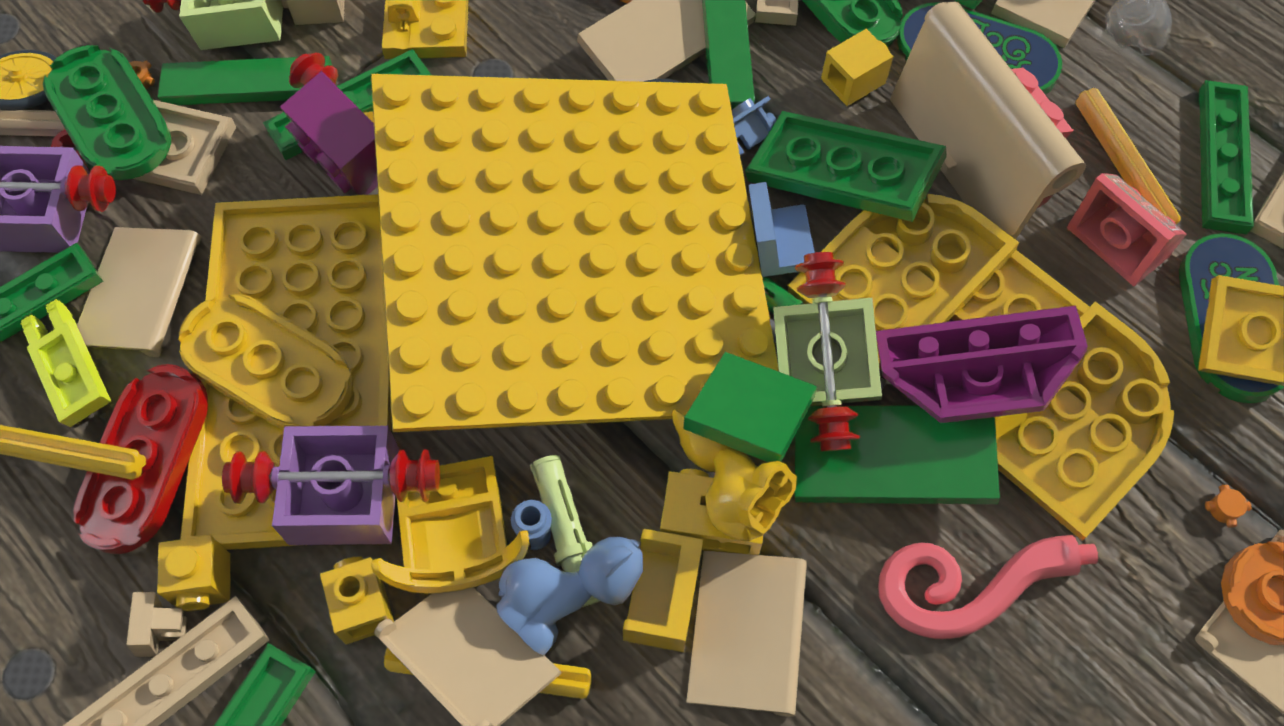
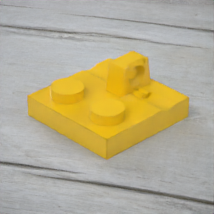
(425, 26)
(1244, 330)

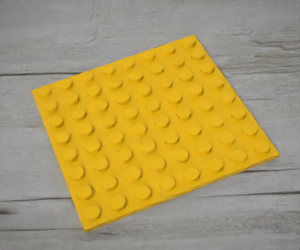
(560, 249)

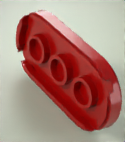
(162, 422)

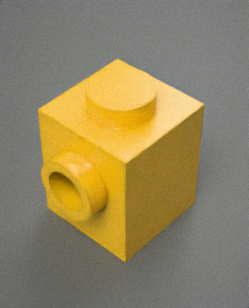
(856, 67)
(193, 573)
(355, 599)

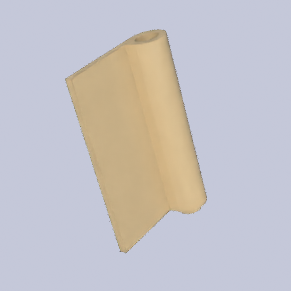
(995, 134)

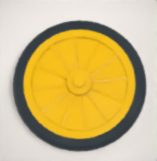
(23, 78)

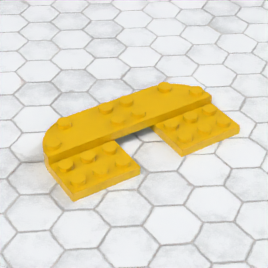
(961, 266)

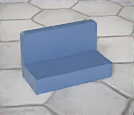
(780, 233)

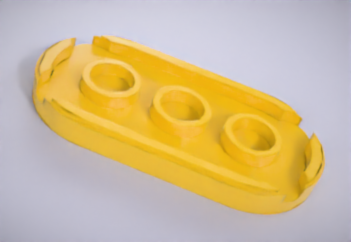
(265, 362)

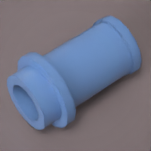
(534, 518)

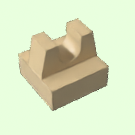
(152, 624)

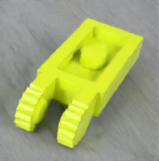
(65, 365)

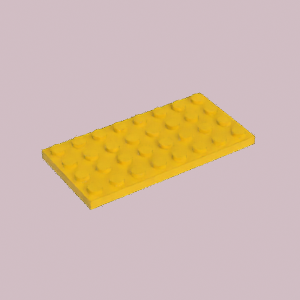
(322, 271)

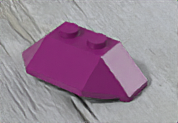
(984, 363)

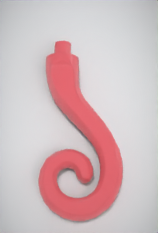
(1040, 560)

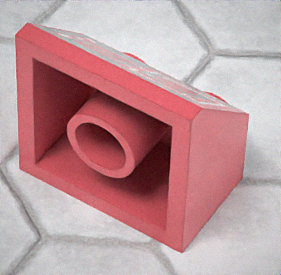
(1124, 228)

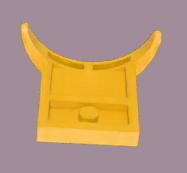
(454, 536)

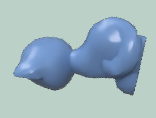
(540, 594)

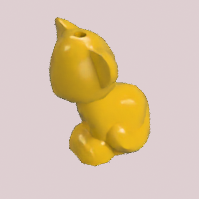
(742, 496)

